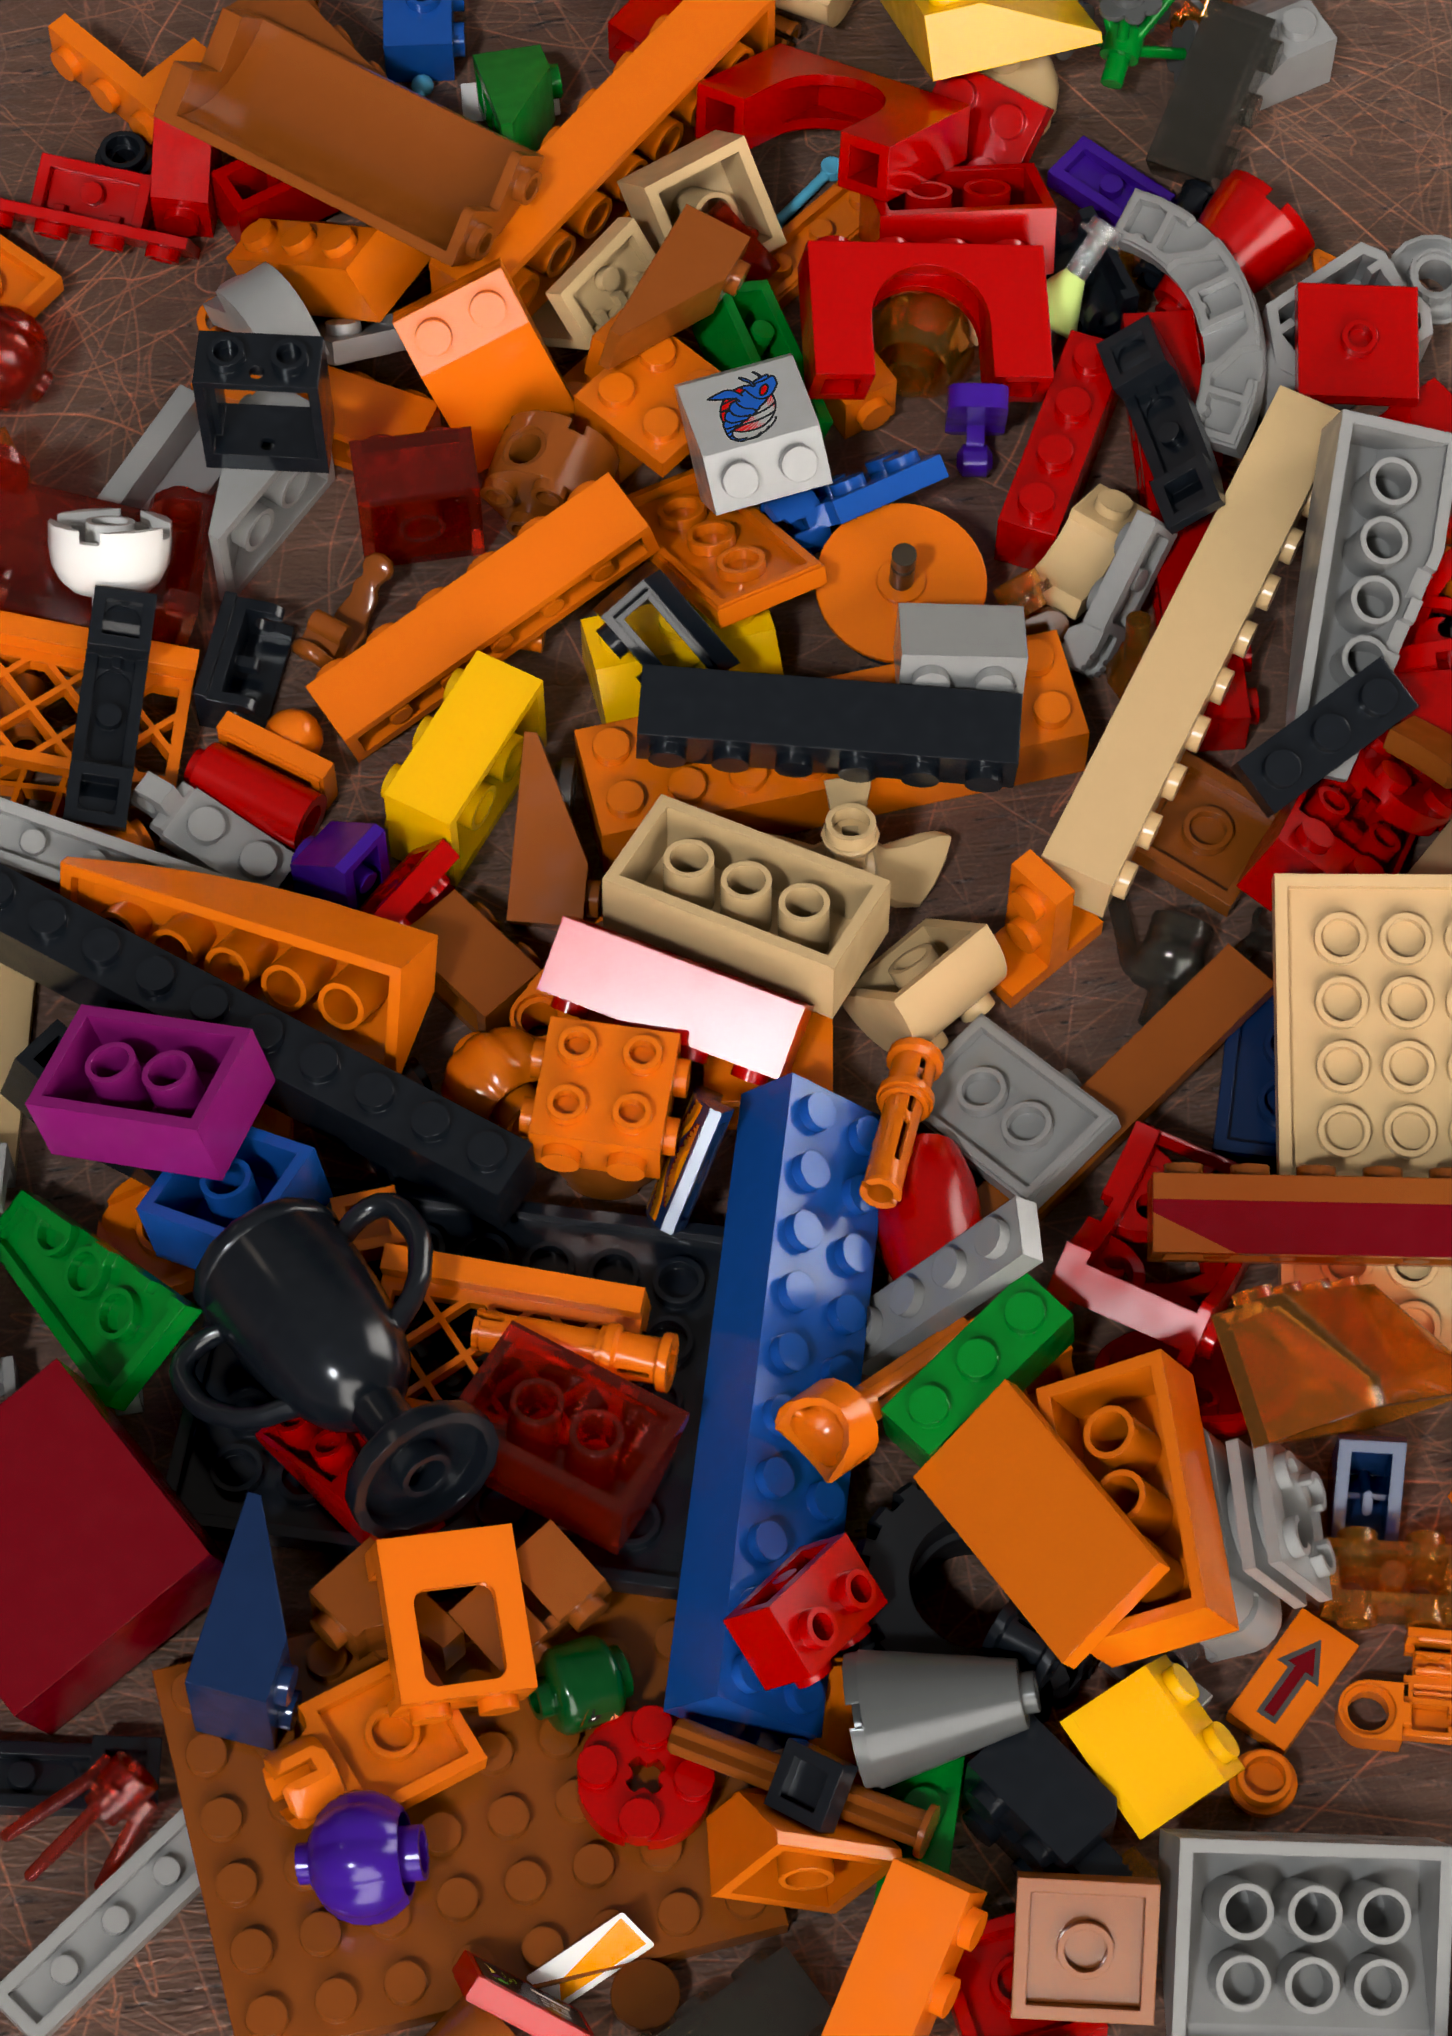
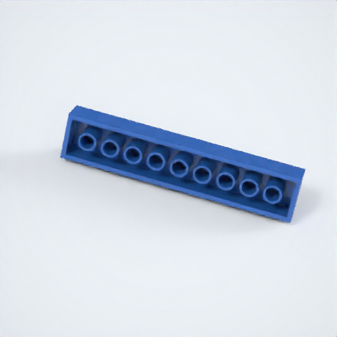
(782, 1320)

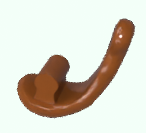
(341, 635)

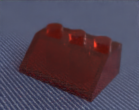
(573, 1436)

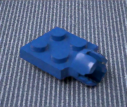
(848, 497)

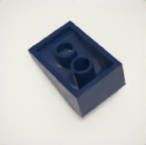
(242, 1665)

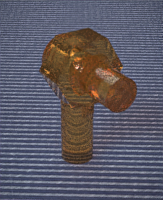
(1125, 661)

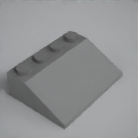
(1304, 1933)

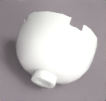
(109, 549)

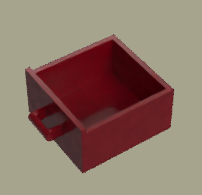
(90, 1551)

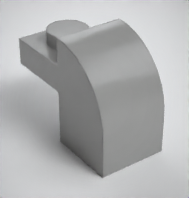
(260, 304)

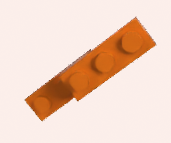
(109, 78)

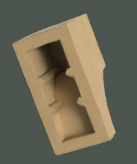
(1085, 548)

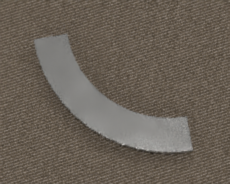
(1223, 308)

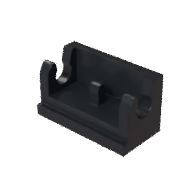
(1106, 290)
(243, 662)

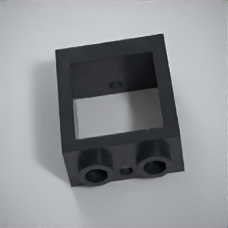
(236, 432)

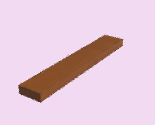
(1164, 1055)

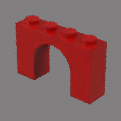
(888, 129)
(993, 284)

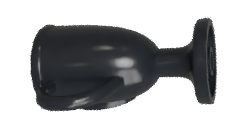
(335, 1352)

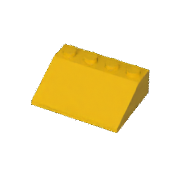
(985, 34)

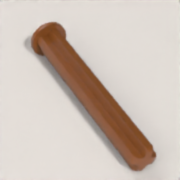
(758, 1765)

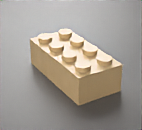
(747, 904)

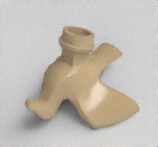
(853, 838)

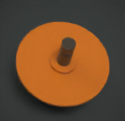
(892, 559)

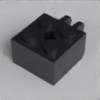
(1041, 1806)

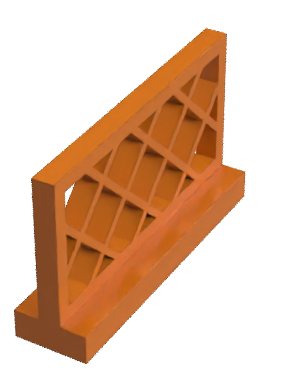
(61, 652)
(506, 1289)

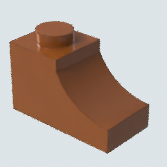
(350, 1614)

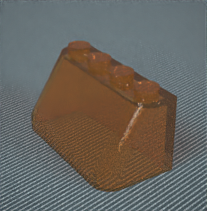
(1328, 1360)

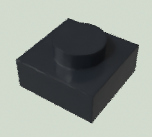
(811, 1785)

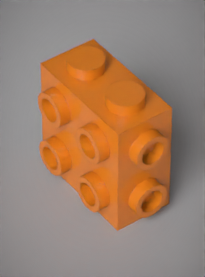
(605, 1098)

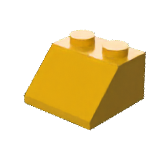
(1154, 1744)

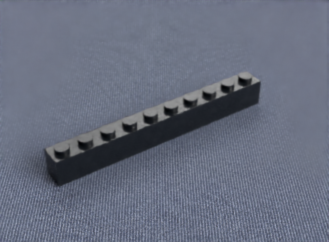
(315, 1075)

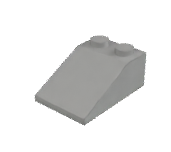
(259, 508)

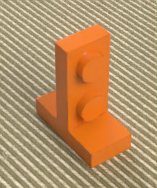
(1040, 927)

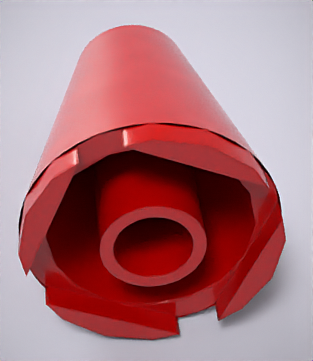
(1256, 233)

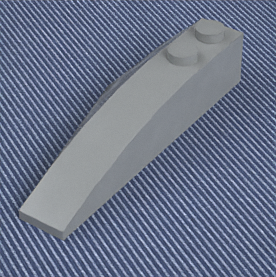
(1366, 551)

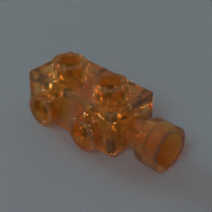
(1387, 1574)

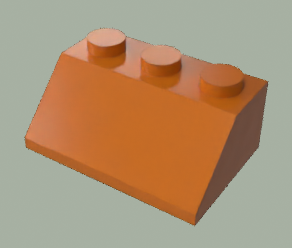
(332, 265)

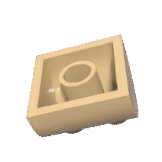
(928, 982)

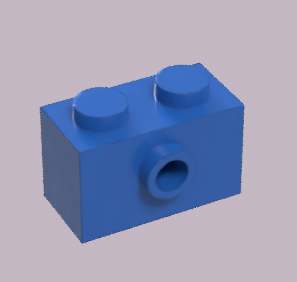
(422, 38)

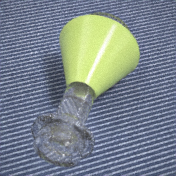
(1067, 286)

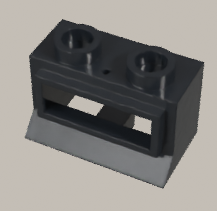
(654, 585)

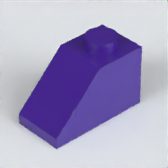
(341, 863)

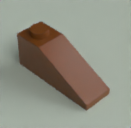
(680, 286)
(548, 859)

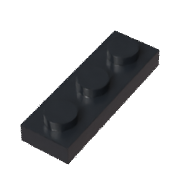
(1324, 737)

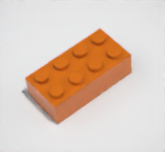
(1147, 1448)

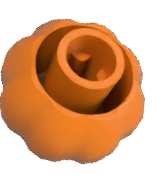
(492, 1075)

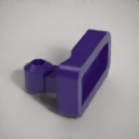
(976, 412)

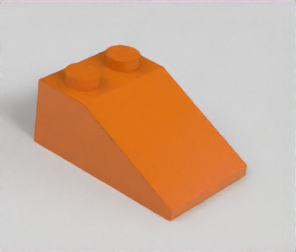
(482, 356)

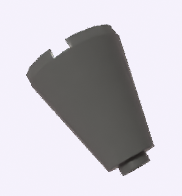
(930, 1709)

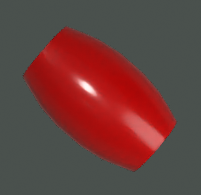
(934, 1207)

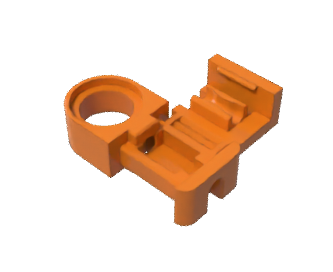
(1420, 1715)

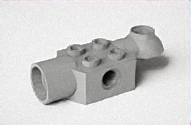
(1361, 265)

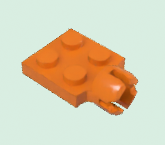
(357, 1747)

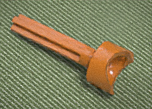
(838, 1422)

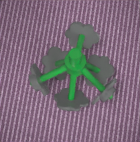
(1125, 31)

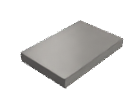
(1015, 1114)

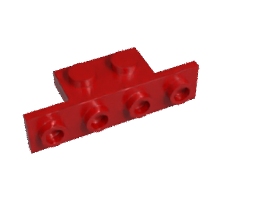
(96, 203)

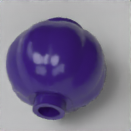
(363, 1858)

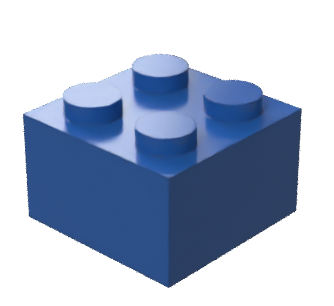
(189, 1212)

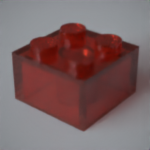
(418, 495)

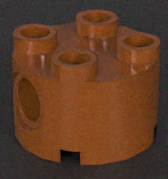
(541, 465)

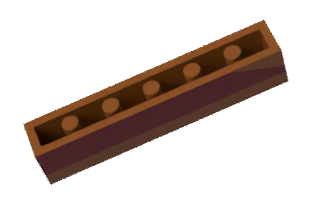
(1299, 1216)

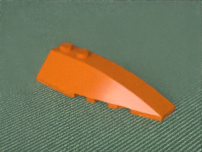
(299, 953)

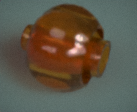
(913, 337)

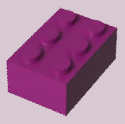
(151, 1091)

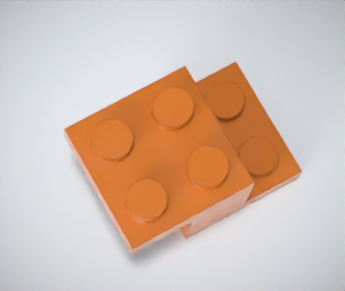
(639, 405)

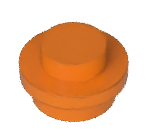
(1265, 1784)

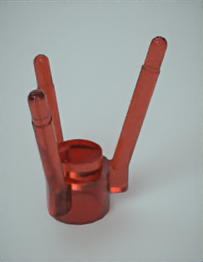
(118, 1791)

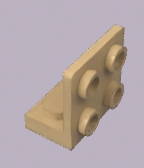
(594, 286)

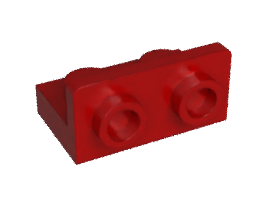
(414, 884)

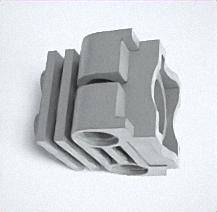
(1270, 1539)

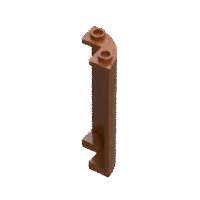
(351, 138)

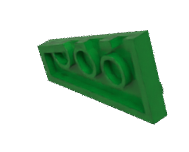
(93, 1298)

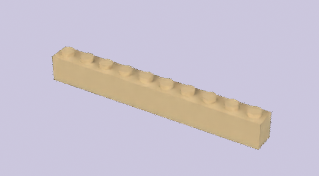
(1190, 657)

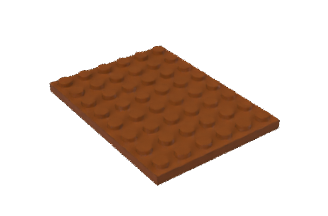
(508, 1858)

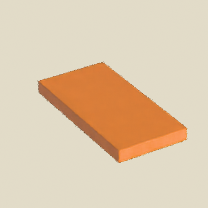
(726, 561)
(1041, 1524)

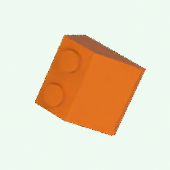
(783, 1863)

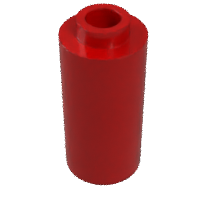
(257, 793)

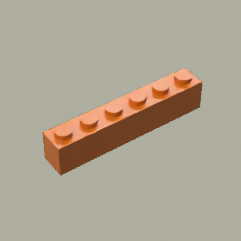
(490, 608)

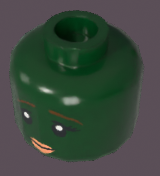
(581, 1685)

